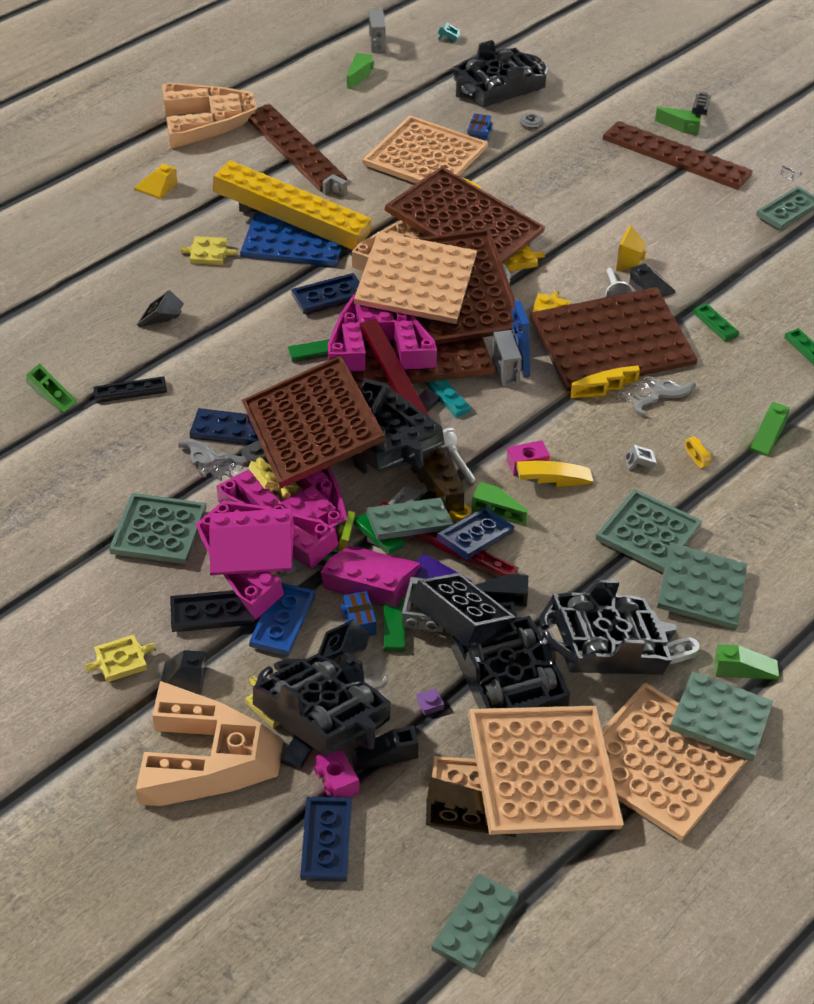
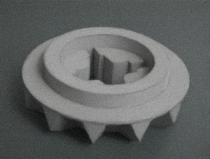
(527, 121)

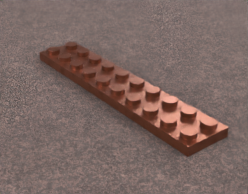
(293, 145)
(678, 155)

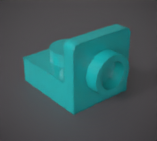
(449, 31)

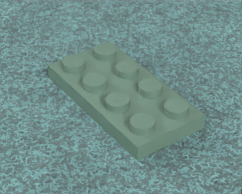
(787, 208)
(408, 518)
(475, 923)

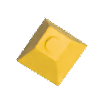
(158, 181)
(631, 250)

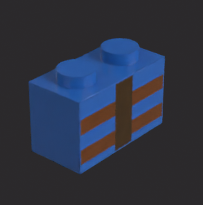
(480, 126)
(358, 607)

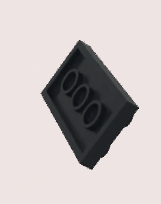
(208, 611)

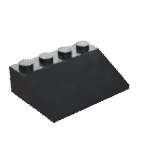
(460, 608)

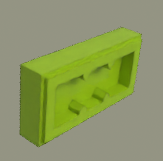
(345, 531)

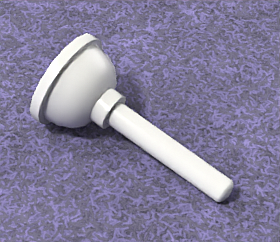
(616, 287)
(450, 441)

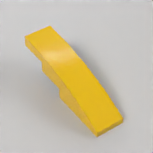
(601, 382)
(550, 471)

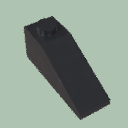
(507, 589)

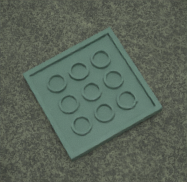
(646, 527)
(158, 528)
(702, 586)
(721, 715)

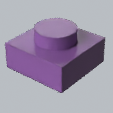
(430, 701)

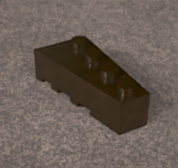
(442, 478)
(456, 807)

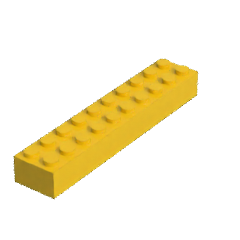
(291, 204)

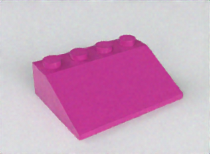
(251, 541)
(363, 570)

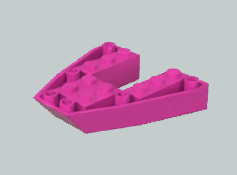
(412, 342)
(318, 500)
(261, 590)

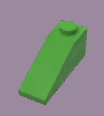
(360, 69)
(678, 119)
(49, 388)
(770, 428)
(499, 503)
(743, 663)

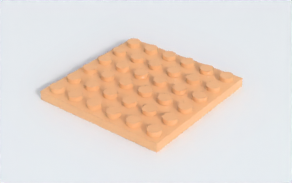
(421, 148)
(416, 277)
(544, 770)
(662, 771)

